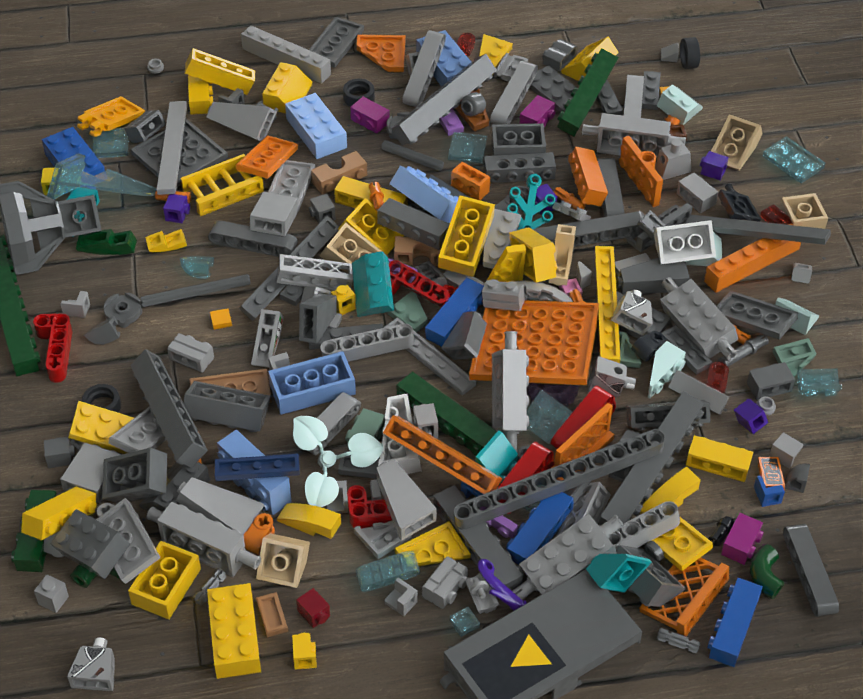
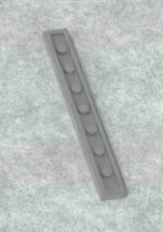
(172, 148)

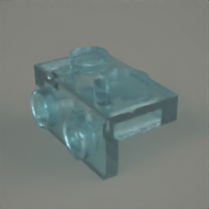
(818, 381)

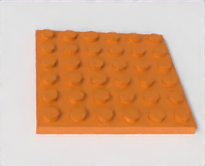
(554, 335)

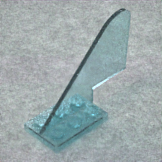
(70, 175)

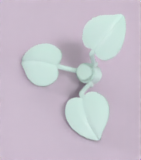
(309, 433)

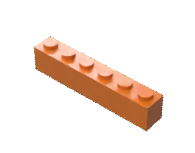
(747, 261)
(442, 455)

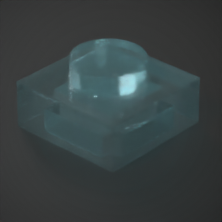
(464, 621)

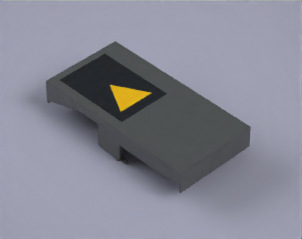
(542, 644)

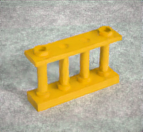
(226, 196)

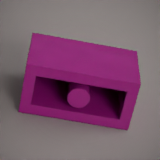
(538, 111)
(369, 114)
(742, 538)

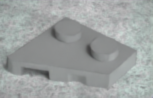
(380, 538)

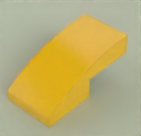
(159, 242)

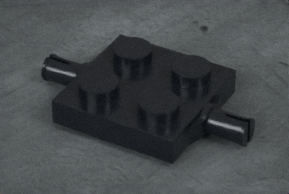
(738, 205)

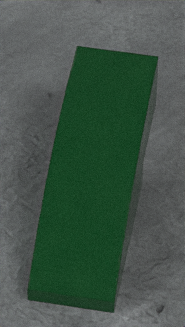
(107, 242)

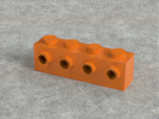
(588, 176)

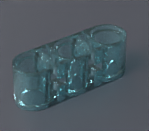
(386, 570)

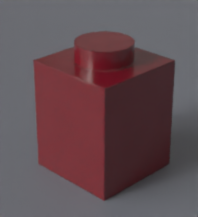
(313, 608)

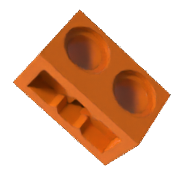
(470, 181)

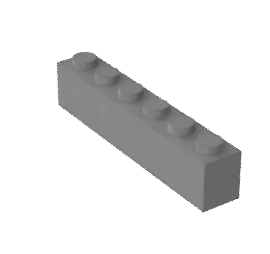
(279, 50)

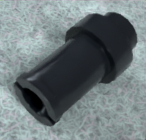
(723, 528)

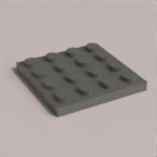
(196, 153)

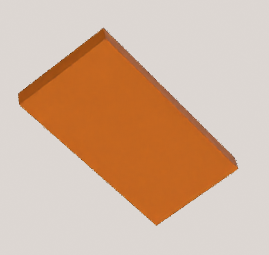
(267, 156)

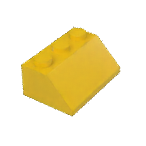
(578, 64)
(285, 86)

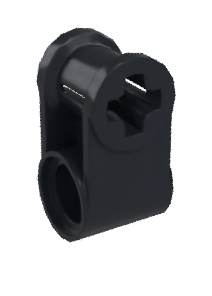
(647, 345)

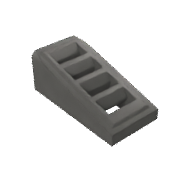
(432, 273)

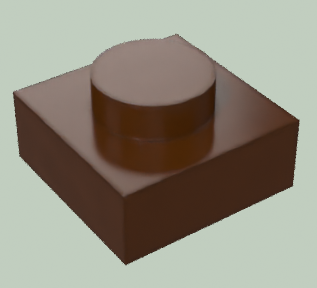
(678, 131)

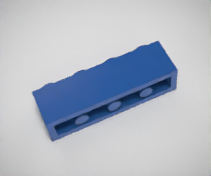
(464, 299)
(540, 526)
(735, 622)

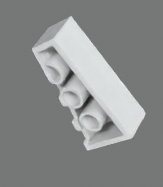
(405, 457)

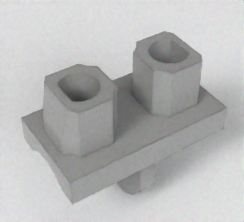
(480, 593)

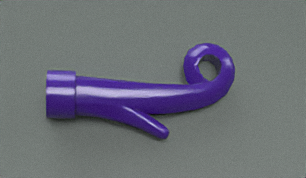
(498, 589)

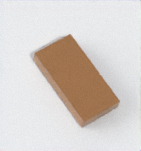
(271, 614)

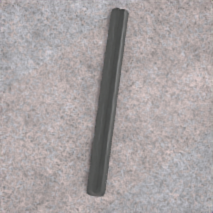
(195, 290)

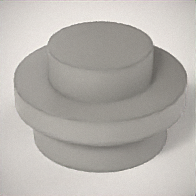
(155, 66)
(767, 405)

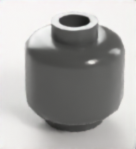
(473, 104)

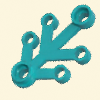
(529, 208)

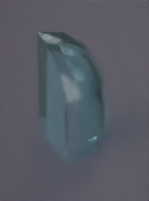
(197, 266)

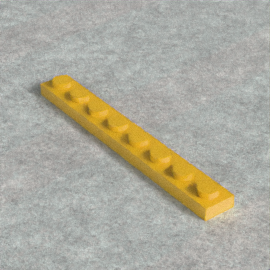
(607, 301)

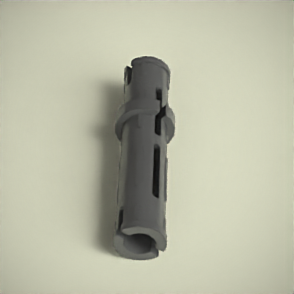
(749, 347)

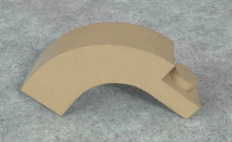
(563, 255)

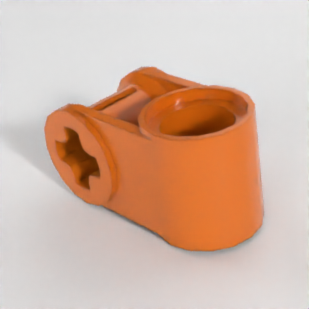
(259, 528)

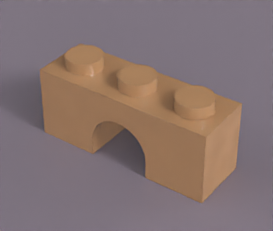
(327, 179)
(407, 249)

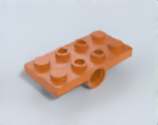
(641, 169)

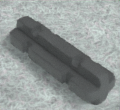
(212, 582)
(678, 640)

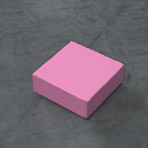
(571, 284)

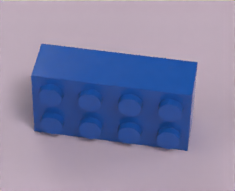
(67, 144)

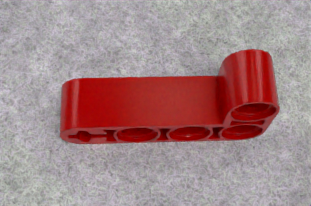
(418, 285)
(59, 332)
(591, 404)
(533, 461)
(367, 509)

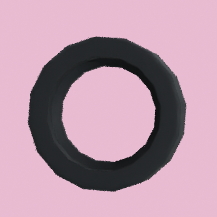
(689, 52)
(357, 85)
(103, 390)

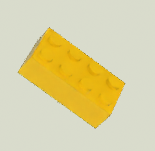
(466, 236)
(233, 631)

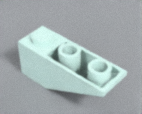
(666, 363)

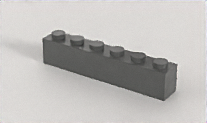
(479, 539)

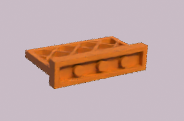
(588, 439)
(702, 597)

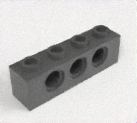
(519, 167)

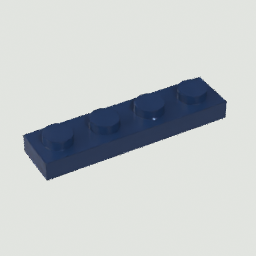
(257, 467)

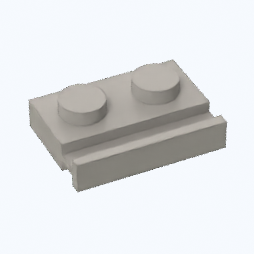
(508, 66)

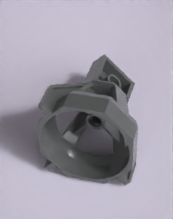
(50, 220)

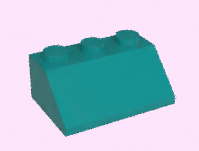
(372, 284)

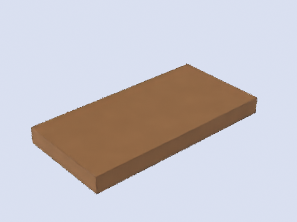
(251, 381)

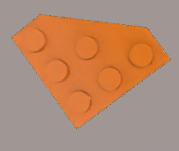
(384, 50)

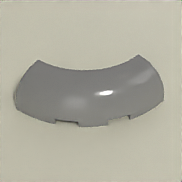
(543, 292)

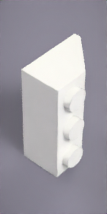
(685, 242)

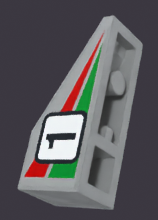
(267, 337)

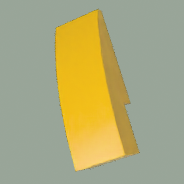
(674, 490)
(310, 519)

